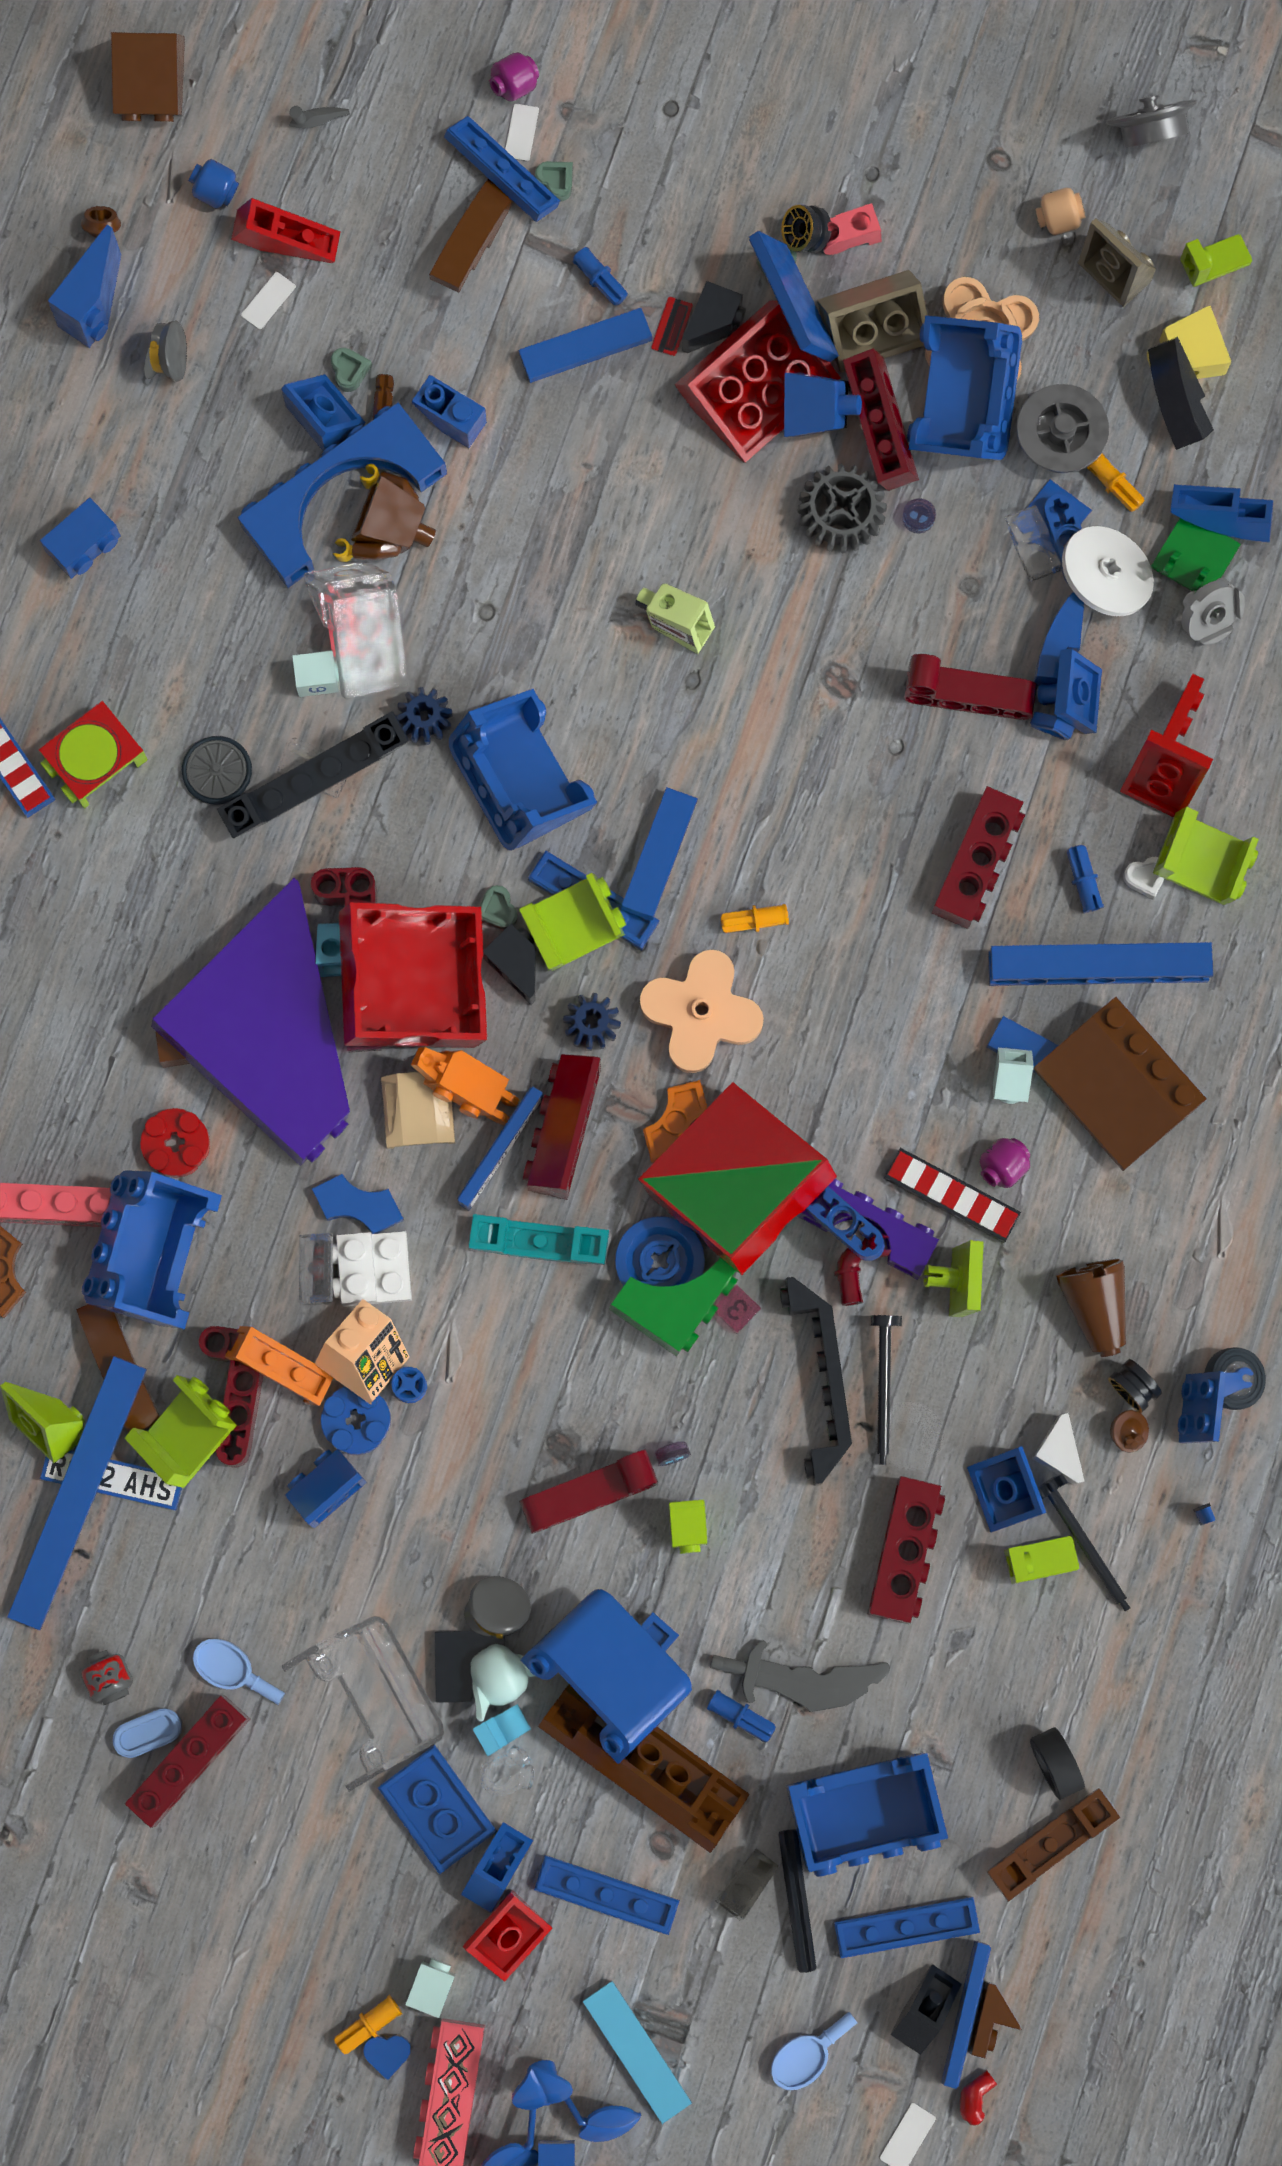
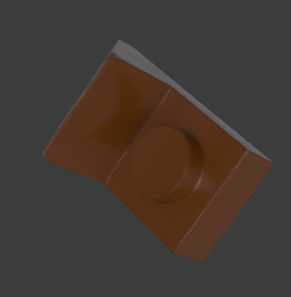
(990, 2011)

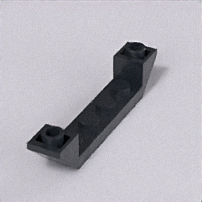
(313, 776)
(800, 1301)

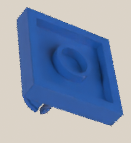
(1076, 691)

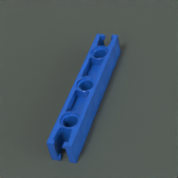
(1100, 964)

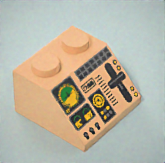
(364, 1352)

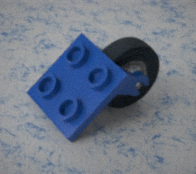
(1230, 1381)

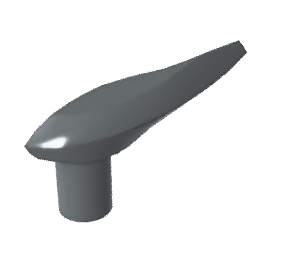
(315, 117)

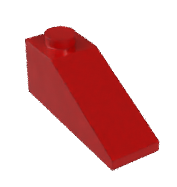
(283, 232)

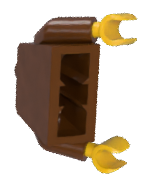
(387, 520)

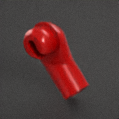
(972, 2098)

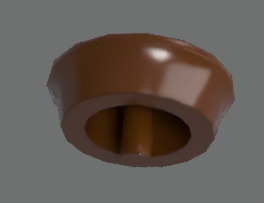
(97, 218)
(1129, 1431)

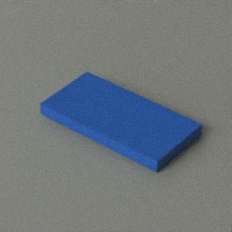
(793, 296)

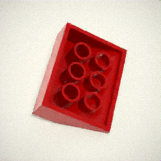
(743, 381)

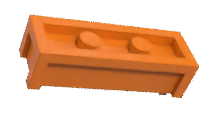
(280, 1365)

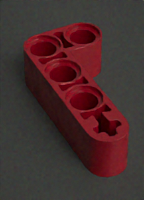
(968, 690)
(344, 880)
(233, 1397)
(589, 1492)

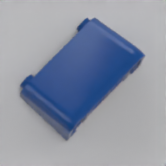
(968, 388)
(516, 770)
(612, 1669)

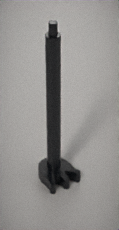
(884, 1374)
(1050, 1490)

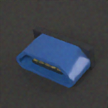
(1204, 1514)

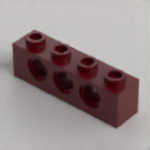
(881, 420)
(992, 808)
(884, 1601)
(187, 1761)

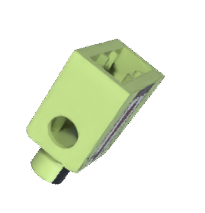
(678, 615)

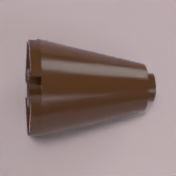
(1098, 1303)

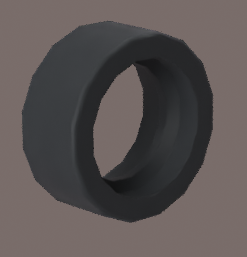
(1057, 1763)

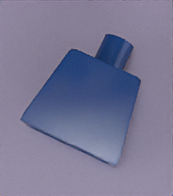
(816, 404)

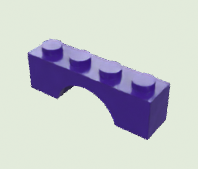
(909, 1244)

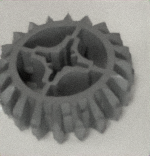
(860, 491)

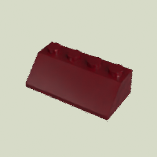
(563, 1126)

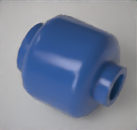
(213, 183)

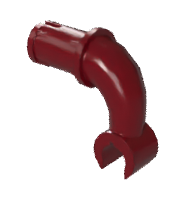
(848, 1273)

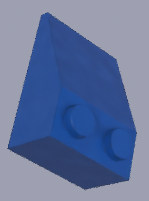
(87, 293)

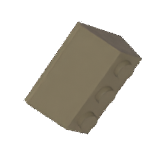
(875, 316)

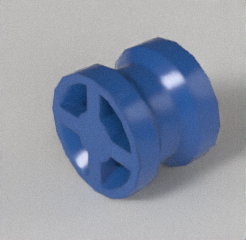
(406, 1380)

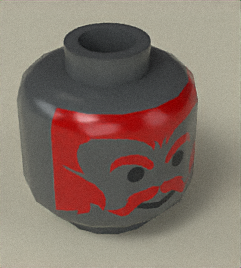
(107, 1677)

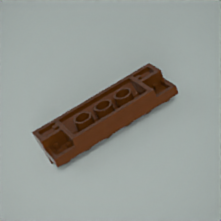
(656, 1772)

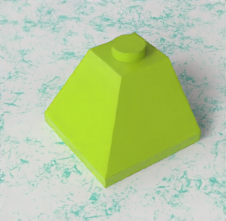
(43, 1420)

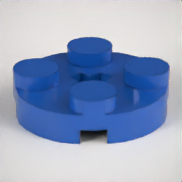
(344, 1436)

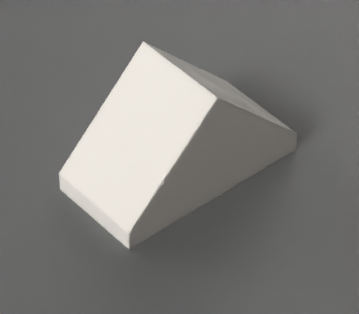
(1059, 1451)

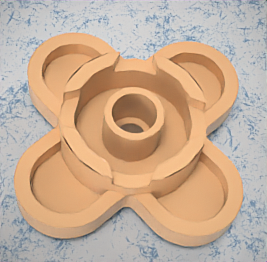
(970, 301)
(696, 1035)

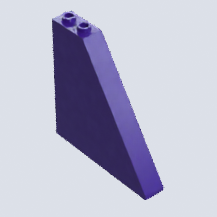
(264, 1030)

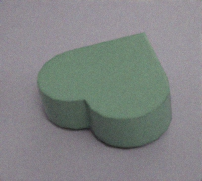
(556, 178)
(349, 368)
(497, 908)

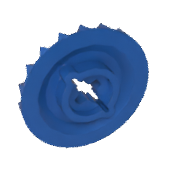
(657, 1236)

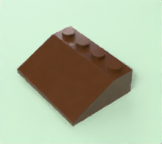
(1119, 1083)

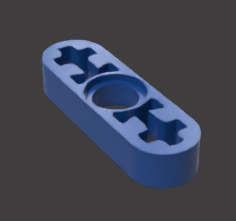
(1052, 521)
(855, 1245)

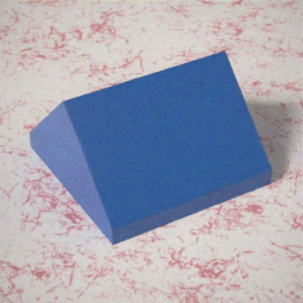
(321, 410)
(1006, 1489)

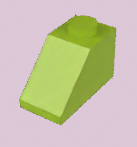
(688, 1525)

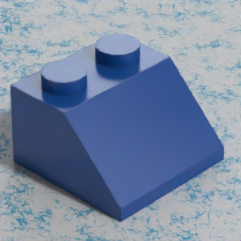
(324, 1487)

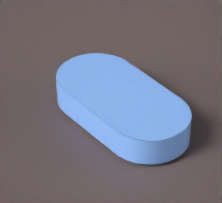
(147, 1733)

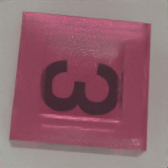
(737, 1309)

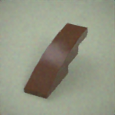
(471, 237)

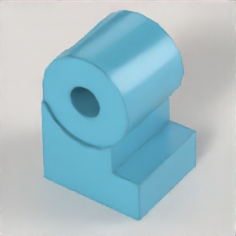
(328, 950)
(501, 1729)

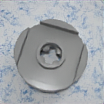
(1216, 596)

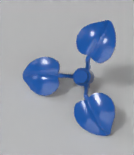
(543, 2088)

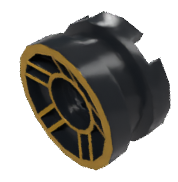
(806, 228)
(1135, 1385)

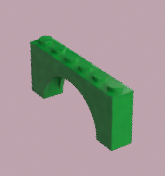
(674, 1312)

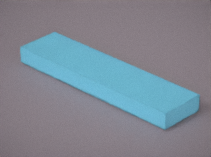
(637, 2052)

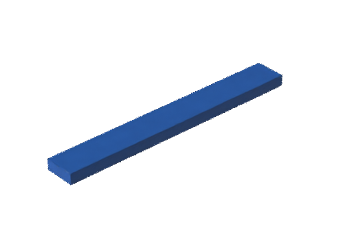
(77, 1493)

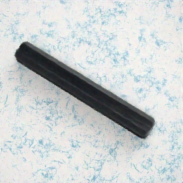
(797, 1901)

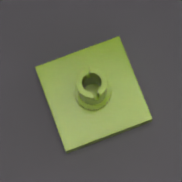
(962, 1278)

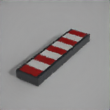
(952, 1195)

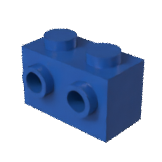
(81, 538)

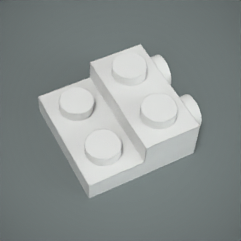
(372, 1268)

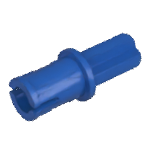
(600, 276)
(1084, 878)
(741, 1716)

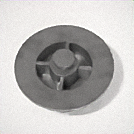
(1153, 122)
(1062, 428)

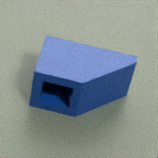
(450, 411)

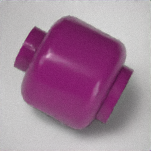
(514, 76)
(1005, 1162)

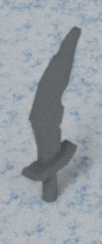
(802, 1683)

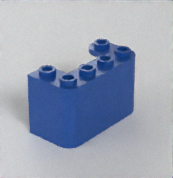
(146, 1247)
(867, 1813)

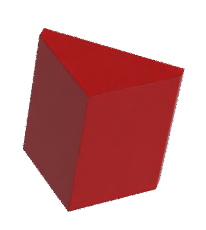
(507, 1936)

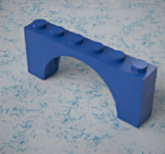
(388, 442)

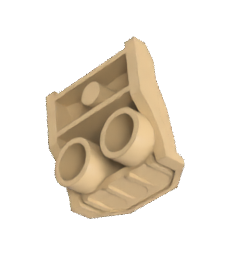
(414, 1113)

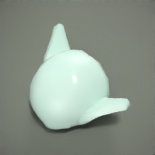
(497, 1678)

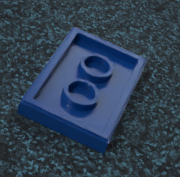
(437, 1809)

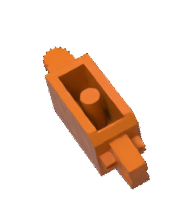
(466, 1082)

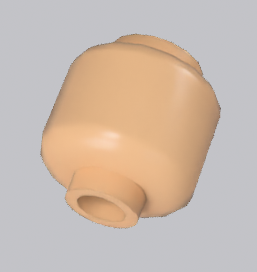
(1060, 211)

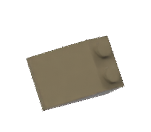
(1115, 262)

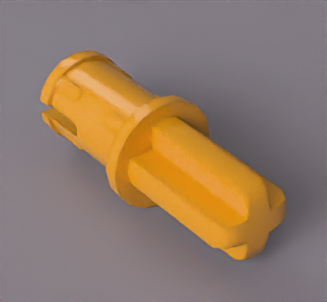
(1116, 483)
(754, 918)
(367, 2025)

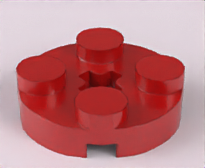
(159, 1131)

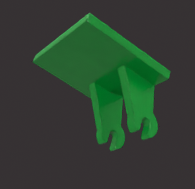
(1194, 555)

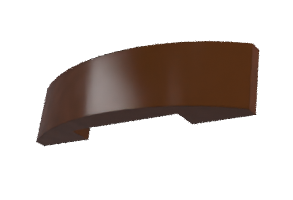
(106, 1341)
(1052, 1844)

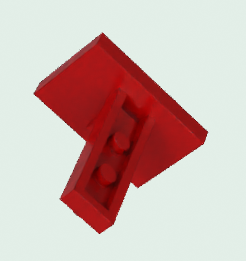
(1166, 770)

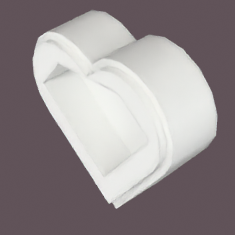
(1140, 877)

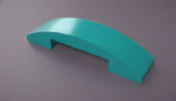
(539, 1241)

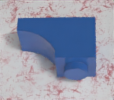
(496, 1867)

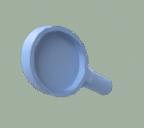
(229, 1668)
(806, 2056)

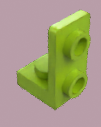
(1214, 260)
(1041, 1559)

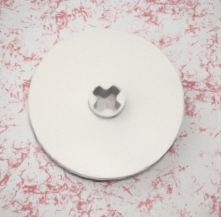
(1107, 571)

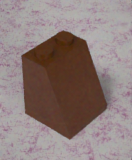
(147, 75)

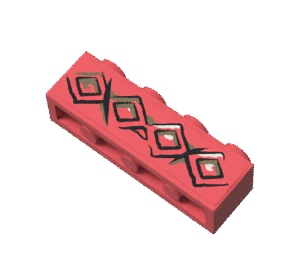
(53, 1204)
(451, 2093)

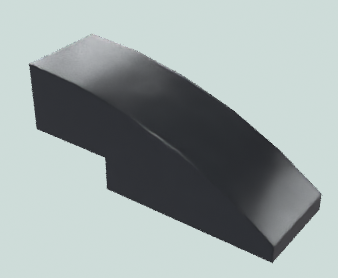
(1178, 394)

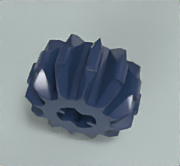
(437, 715)
(604, 1023)

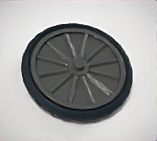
(216, 770)

